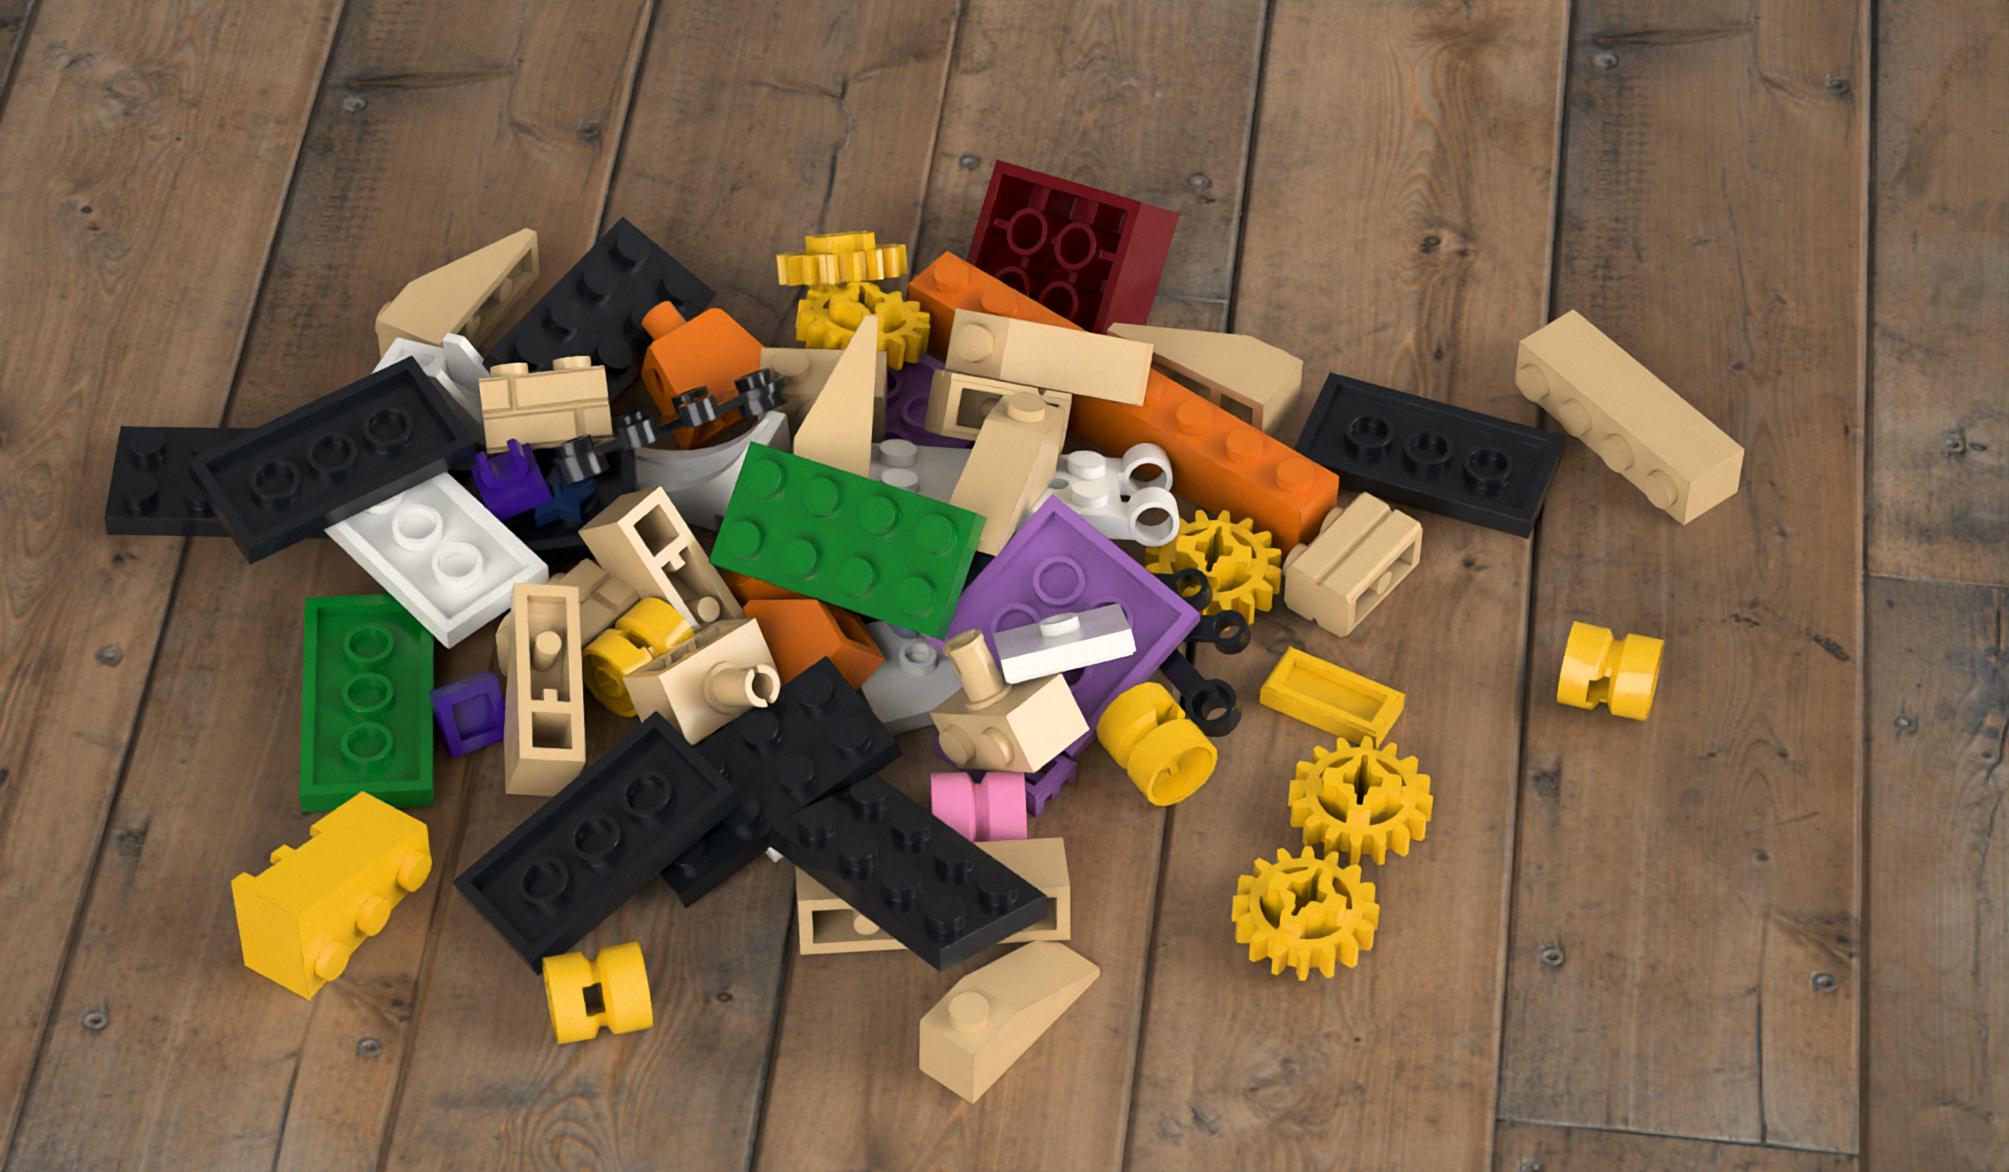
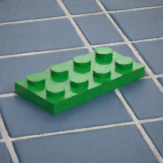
(847, 540)
(366, 704)

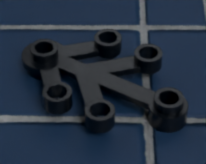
(754, 395)
(1201, 694)

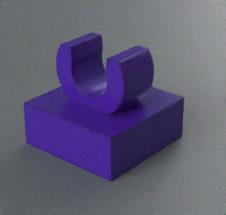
(510, 481)
(469, 713)

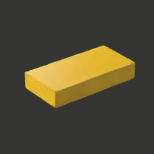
(1331, 698)

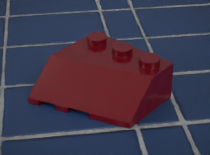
(1072, 246)

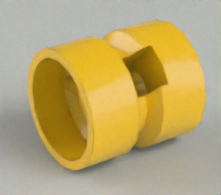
(637, 638)
(1610, 671)
(1156, 744)
(621, 988)

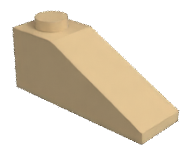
(463, 295)
(1049, 357)
(1226, 369)
(842, 417)
(1009, 466)
(656, 553)
(544, 691)
(999, 1014)

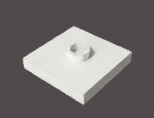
(1064, 643)
(908, 681)

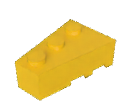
(330, 893)

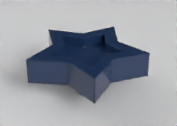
(566, 500)

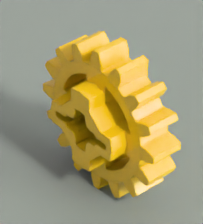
(841, 259)
(834, 316)
(1235, 561)
(1393, 805)
(1305, 913)

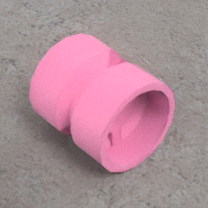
(981, 810)

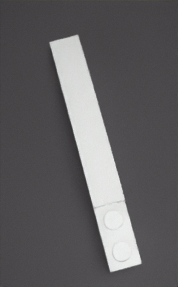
(694, 480)

